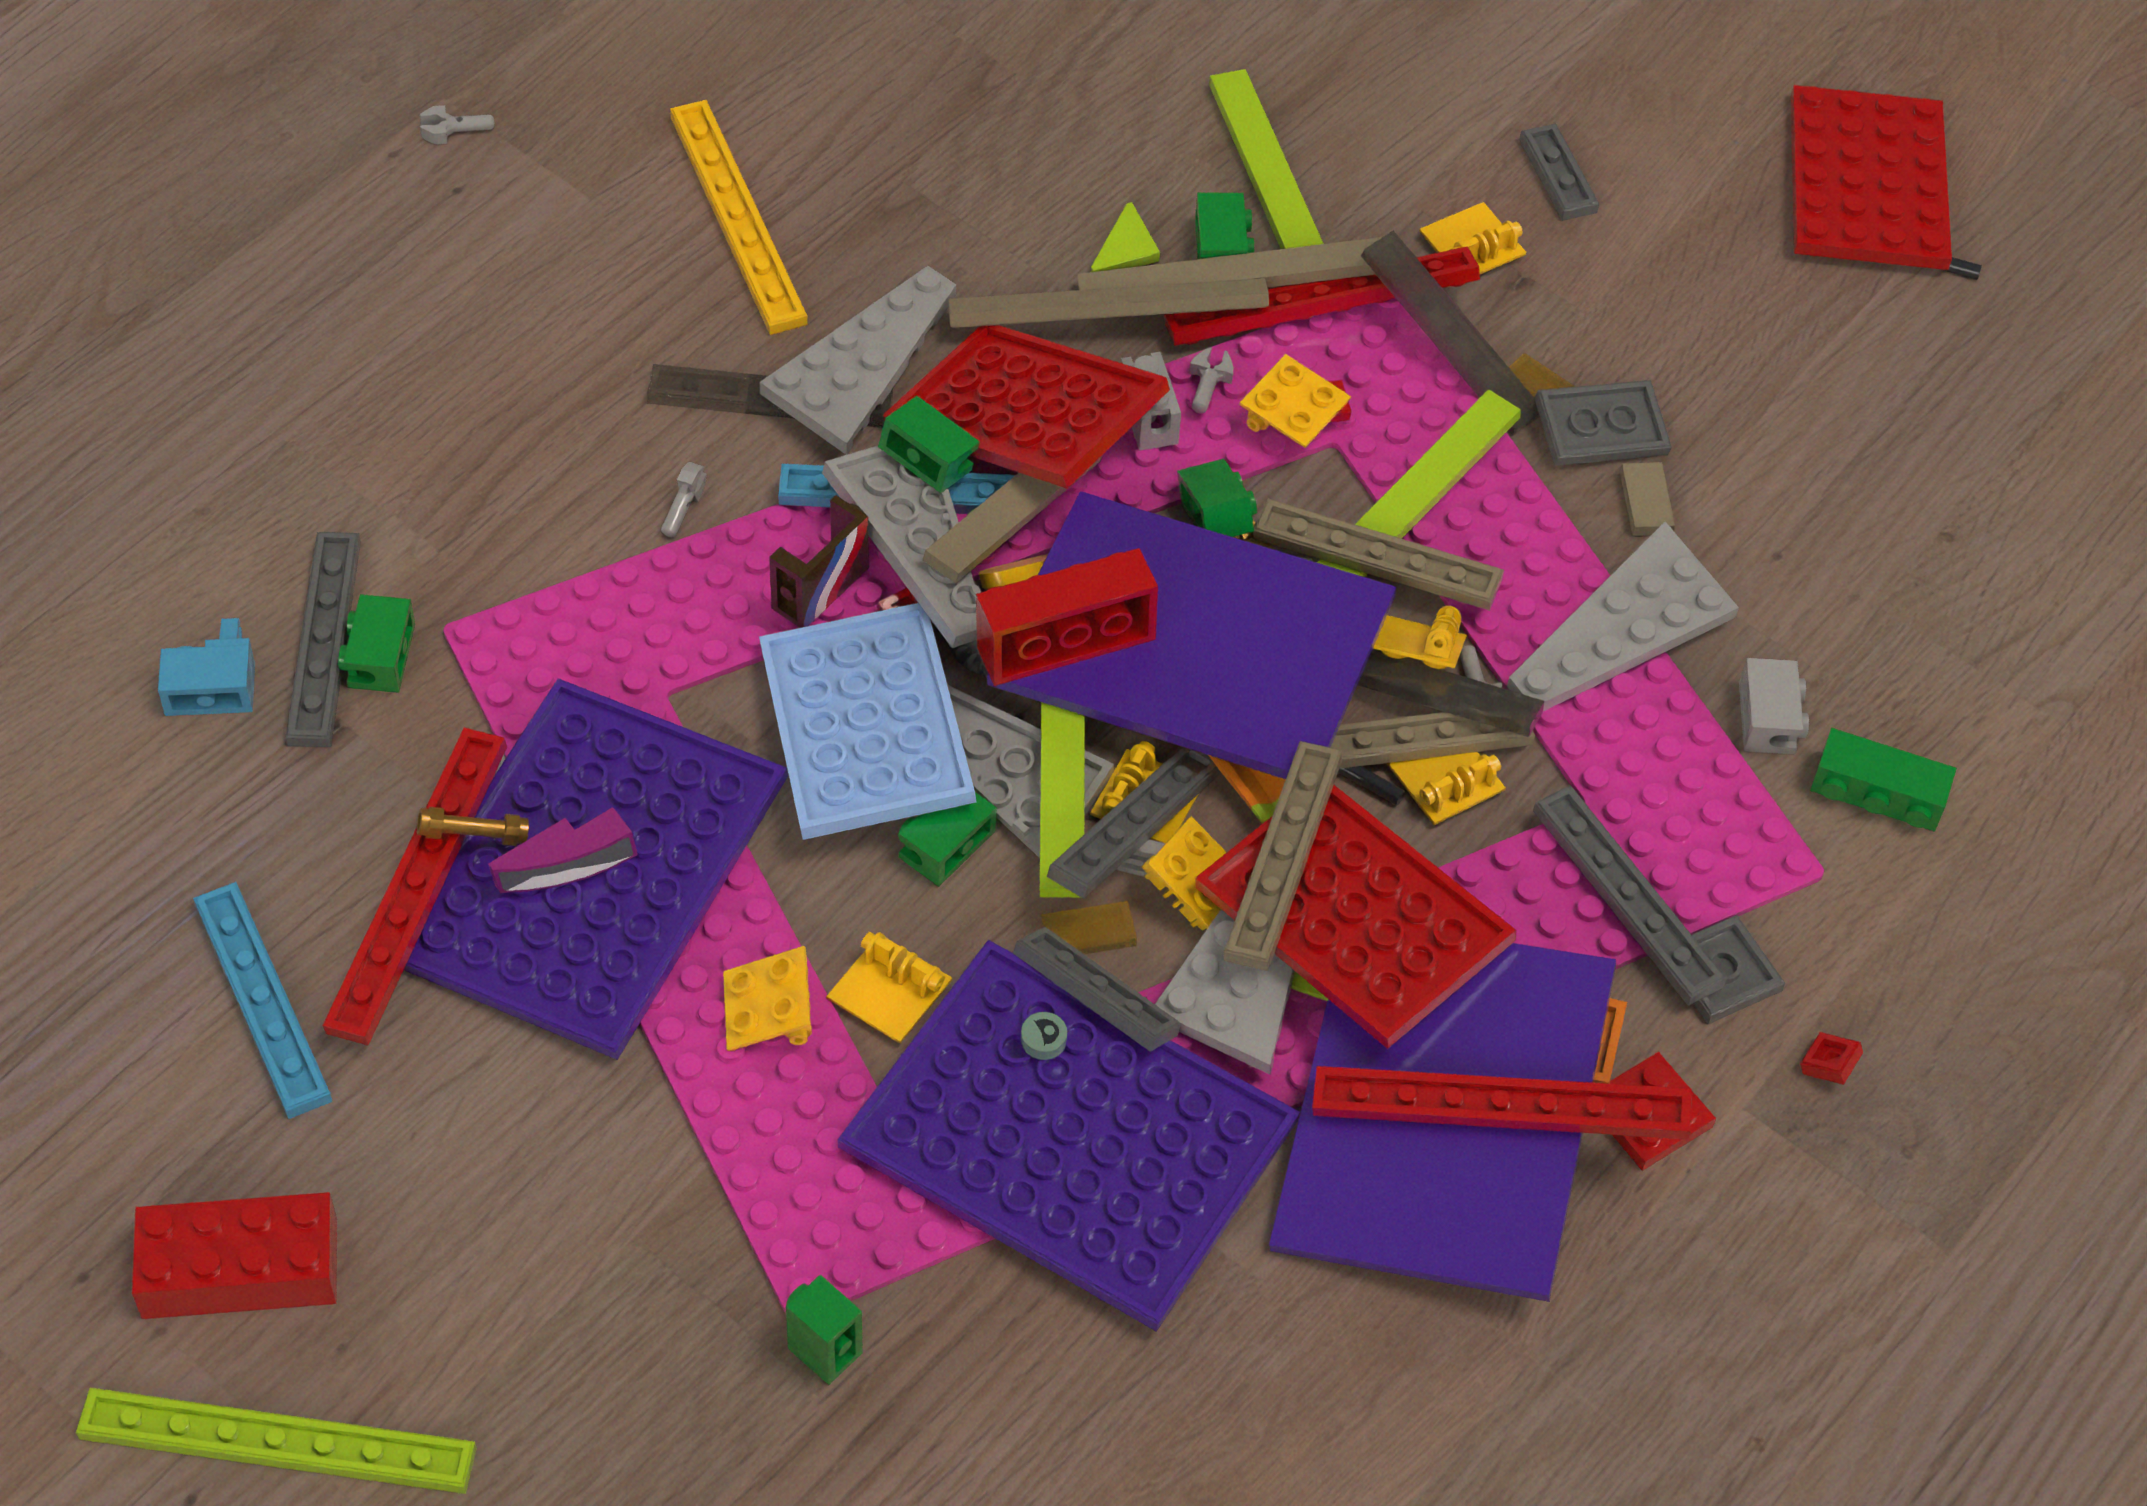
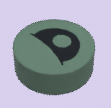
(1044, 1035)

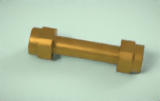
(433, 823)

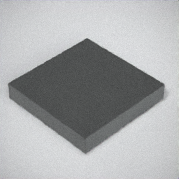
(1744, 965)

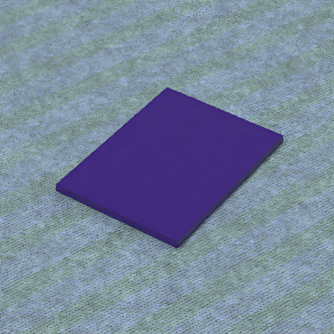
(1245, 644)
(601, 947)
(1085, 1161)
(1448, 1197)

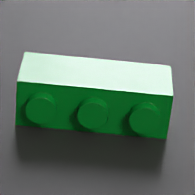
(1883, 779)

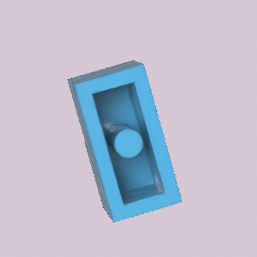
(209, 677)

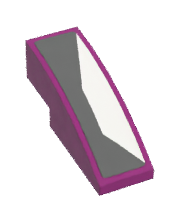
(565, 854)

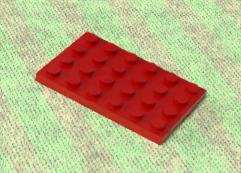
(1869, 177)
(1037, 401)
(1370, 920)

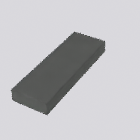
(1559, 172)

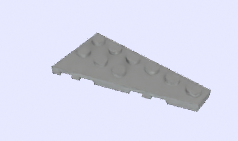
(859, 363)
(903, 523)
(1636, 614)
(1007, 765)
(1227, 1002)

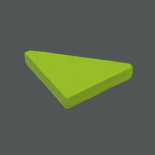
(1127, 244)

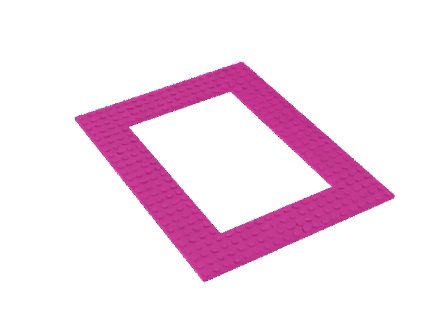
(695, 609)

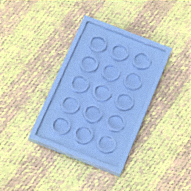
(866, 721)

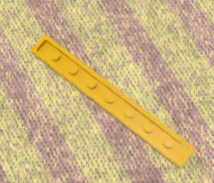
(738, 217)

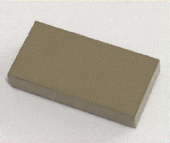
(1646, 497)

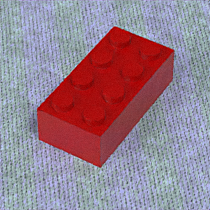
(1066, 616)
(235, 1255)

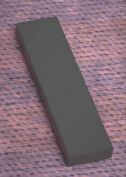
(1097, 988)

